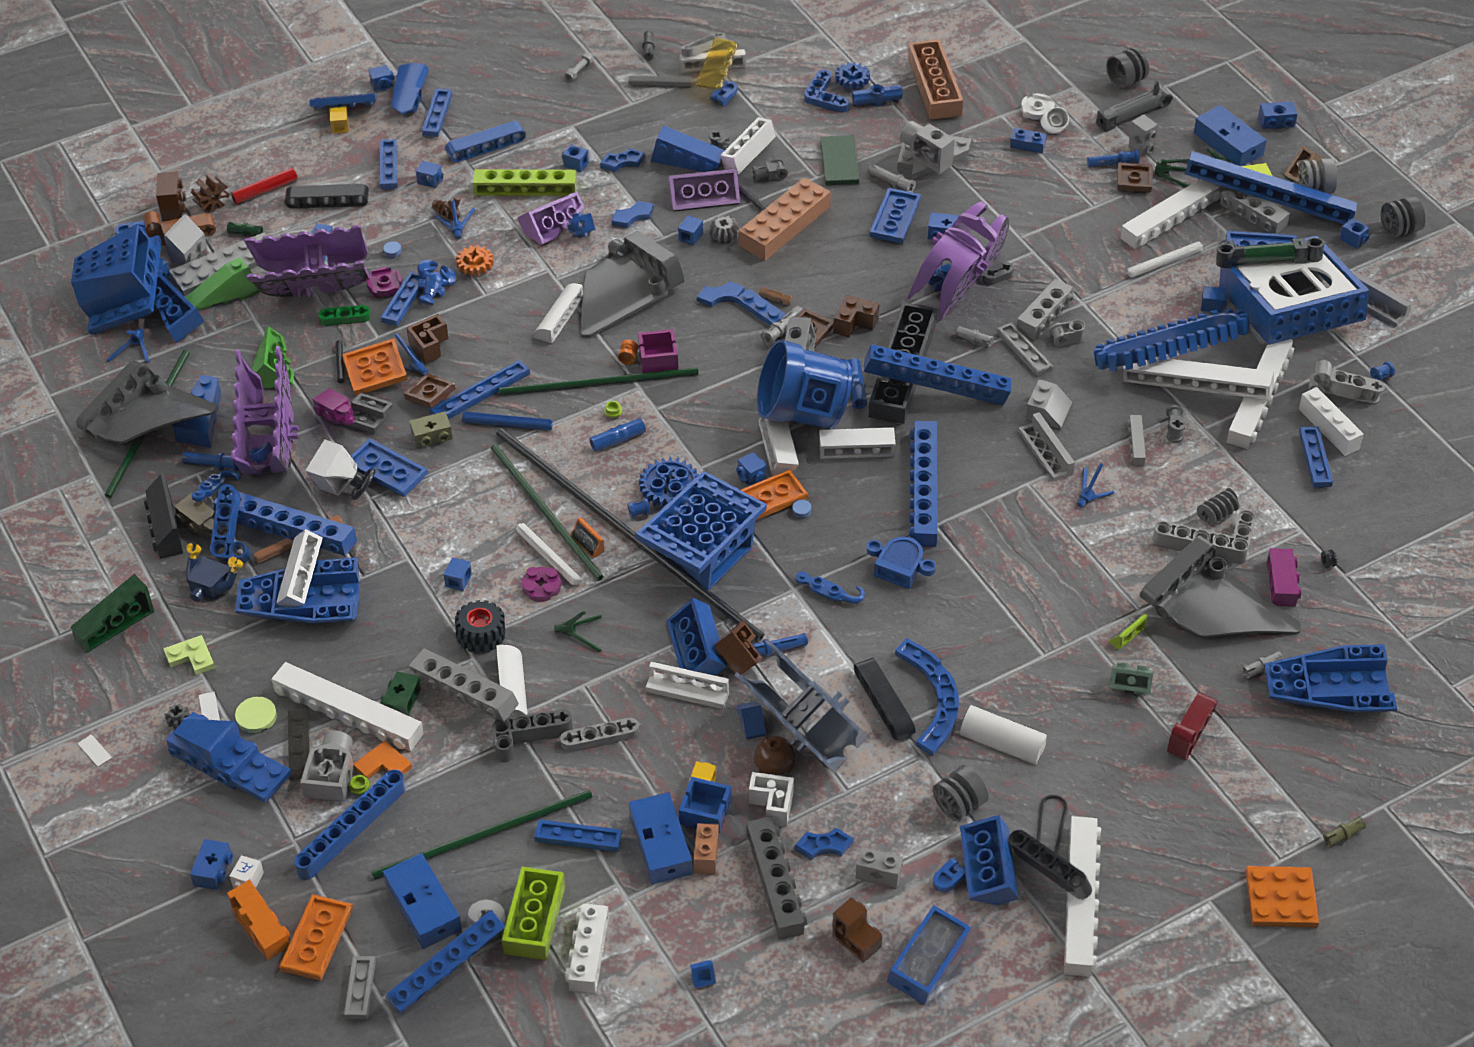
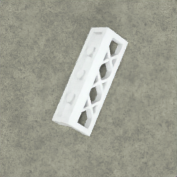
(687, 687)

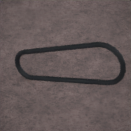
(1062, 821)

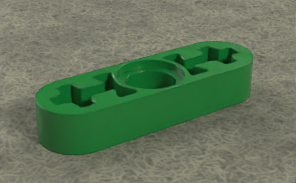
(332, 320)

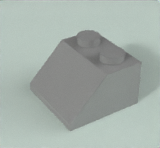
(184, 241)
(1050, 402)

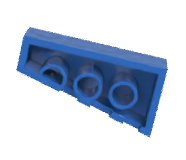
(685, 151)
(175, 310)
(201, 429)

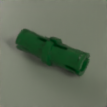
(244, 229)

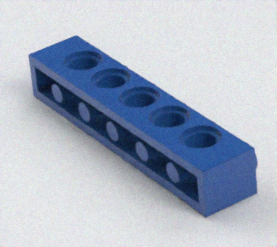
(445, 962)

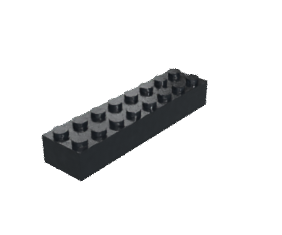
(910, 335)

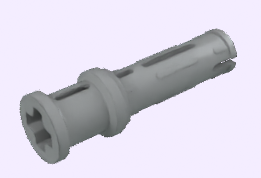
(897, 181)
(778, 328)

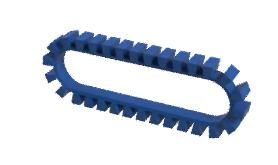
(1224, 325)

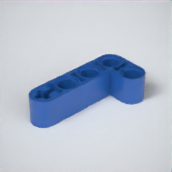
(228, 522)

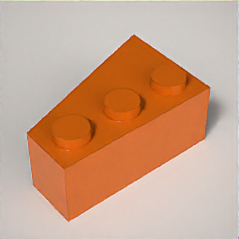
(258, 920)

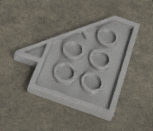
(906, 158)

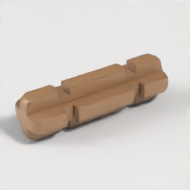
(775, 296)

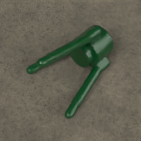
(1163, 168)

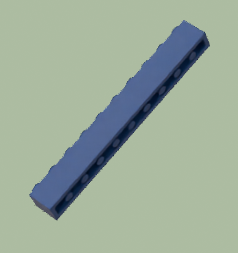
(1270, 188)

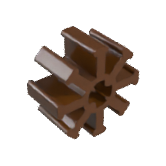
(210, 193)

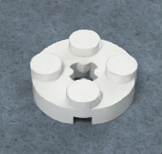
(1030, 104)

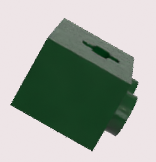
(402, 692)

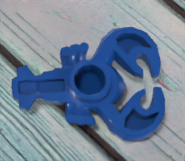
(434, 281)

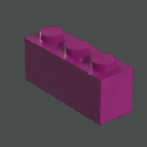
(1283, 577)

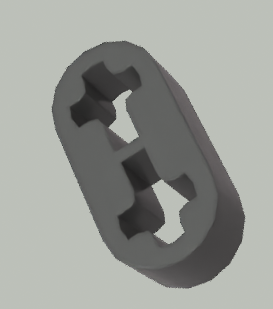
(998, 273)

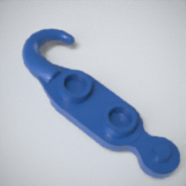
(212, 484)
(828, 589)

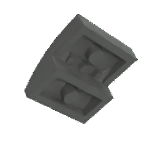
(369, 412)

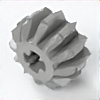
(723, 229)

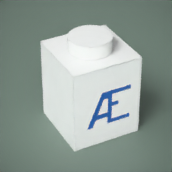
(246, 869)

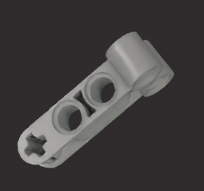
(1345, 383)

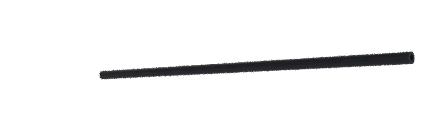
(627, 532)

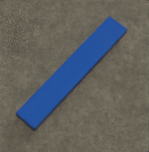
(482, 390)

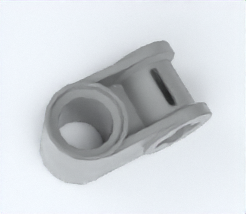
(1069, 333)

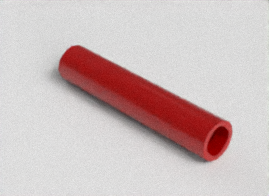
(264, 185)

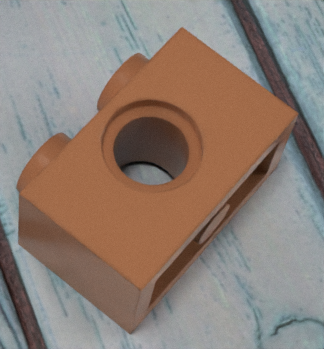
(706, 849)

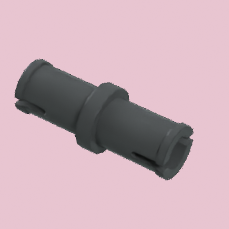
(648, 45)

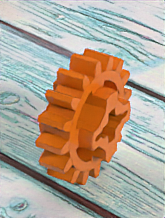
(474, 260)

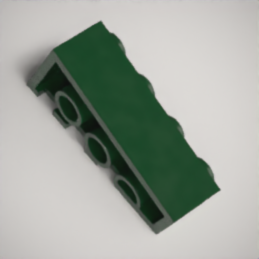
(113, 614)

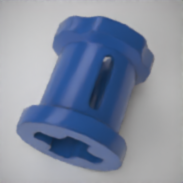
(1382, 371)
(638, 508)

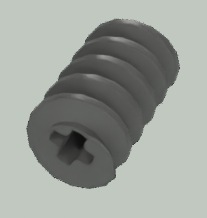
(1218, 507)

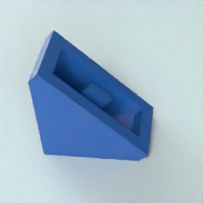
(751, 719)

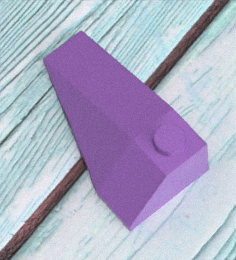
(548, 220)

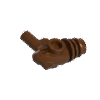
(445, 208)

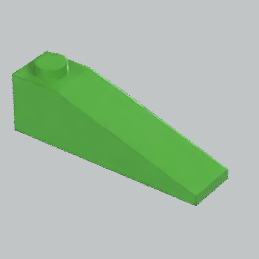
(224, 285)
(266, 358)

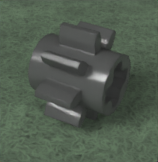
(176, 715)

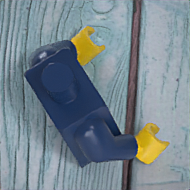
(209, 577)

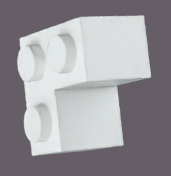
(775, 793)

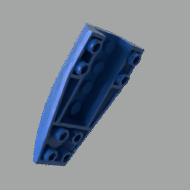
(330, 596)
(1334, 679)

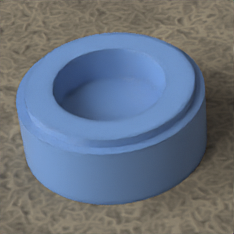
(392, 249)
(801, 509)

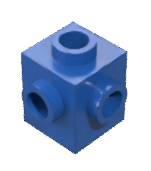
(586, 224)

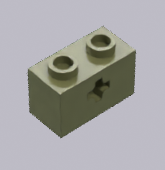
(431, 429)

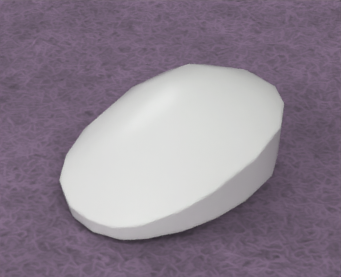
(1055, 120)

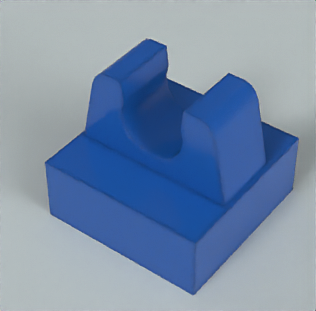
(703, 974)

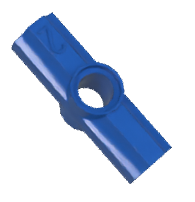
(877, 95)

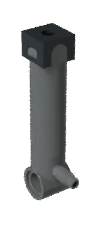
(1108, 118)

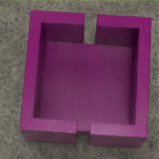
(658, 350)

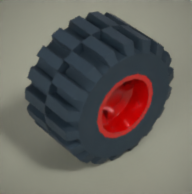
(480, 626)

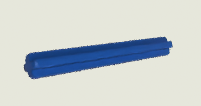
(506, 420)

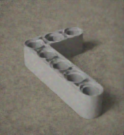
(1228, 547)

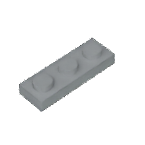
(360, 987)

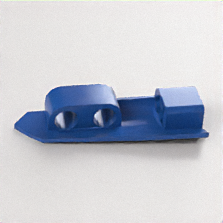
(408, 87)

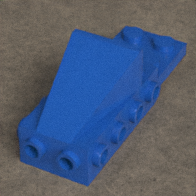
(223, 755)

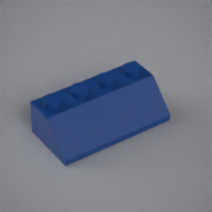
(694, 638)
(989, 861)

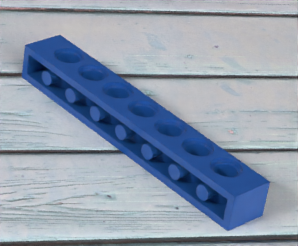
(937, 374)
(925, 483)
(291, 522)

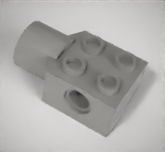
(929, 145)
(801, 332)
(329, 768)

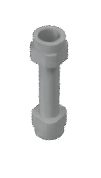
(571, 73)

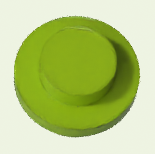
(613, 409)
(359, 785)

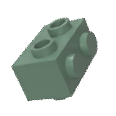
(1131, 679)

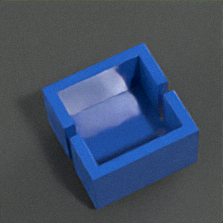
(705, 803)

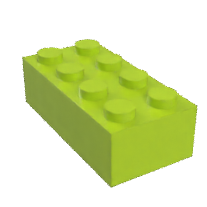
(533, 913)

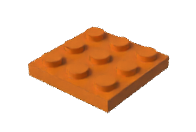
(374, 367)
(1282, 896)

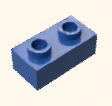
(1028, 140)

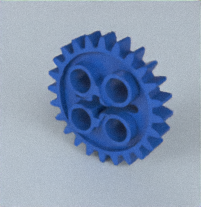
(657, 478)

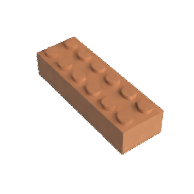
(935, 79)
(784, 218)

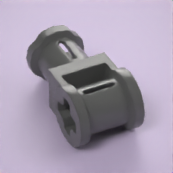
(719, 140)
(770, 170)
(1176, 424)

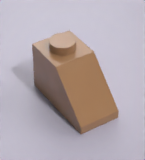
(1303, 154)

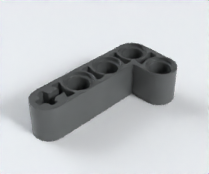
(527, 729)

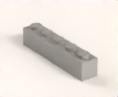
(1137, 440)

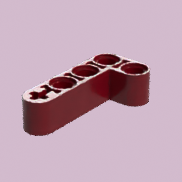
(1187, 733)

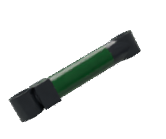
(1298, 251)

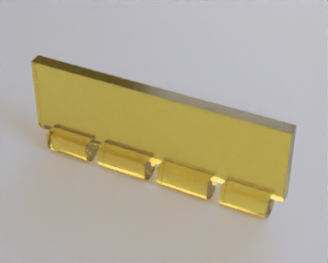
(717, 64)

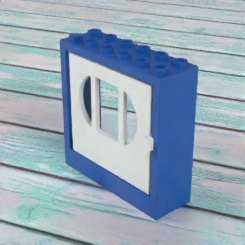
(1286, 318)

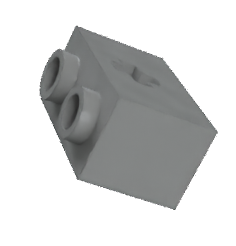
(1143, 135)
(879, 867)

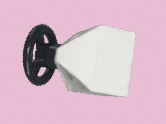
(335, 469)

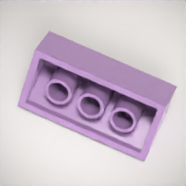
(704, 189)

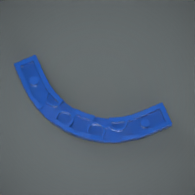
(945, 690)

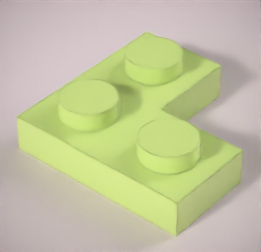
(193, 651)

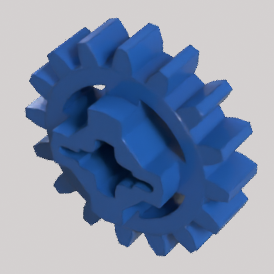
(852, 75)

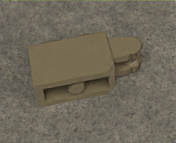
(195, 516)

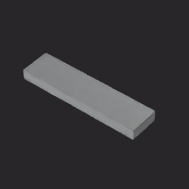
(1024, 349)

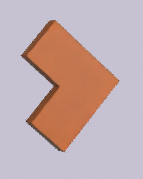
(382, 757)

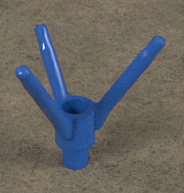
(456, 225)
(136, 338)
(415, 364)
(1087, 493)

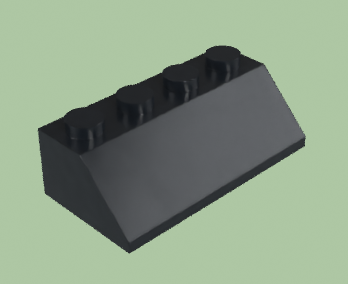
(162, 518)

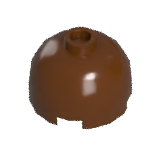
(774, 756)

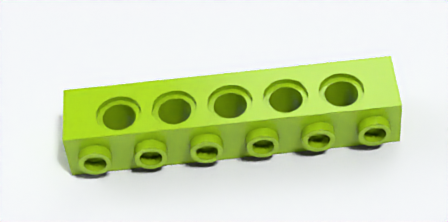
(524, 182)

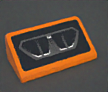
(587, 538)

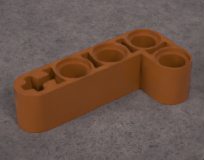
(155, 227)

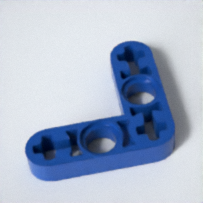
(836, 103)

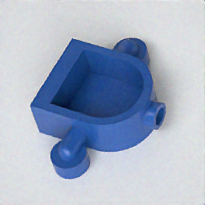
(900, 561)

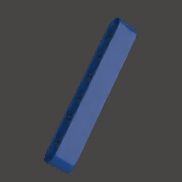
(349, 824)

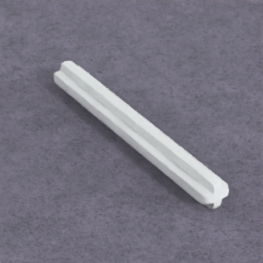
(1164, 259)
(549, 555)

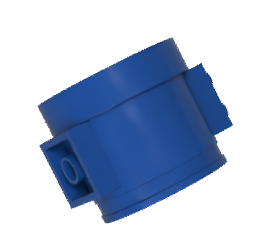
(803, 386)

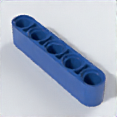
(485, 141)

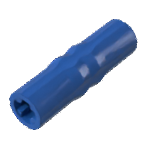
(857, 391)
(618, 434)

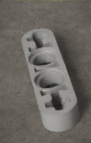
(700, 45)
(599, 732)

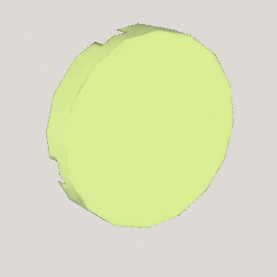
(255, 714)

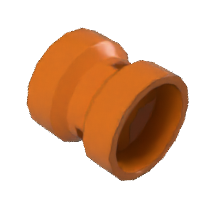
(628, 352)

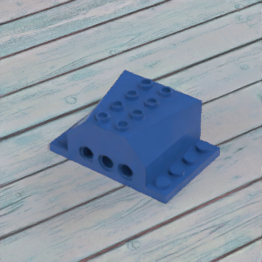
(117, 279)
(704, 528)

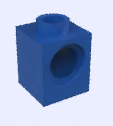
(575, 158)
(429, 174)
(1354, 233)
(457, 574)

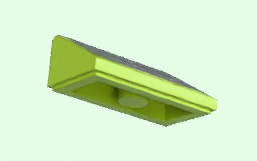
(1129, 632)

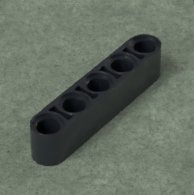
(326, 196)
(884, 699)
(1050, 864)

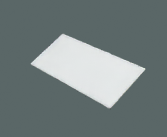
(209, 706)
(94, 750)

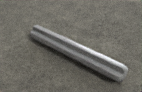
(660, 80)

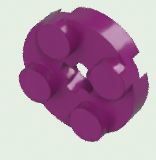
(391, 286)
(535, 575)

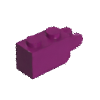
(333, 407)

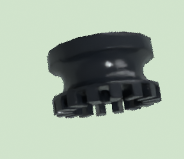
(1328, 558)

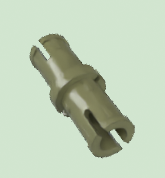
(1344, 831)

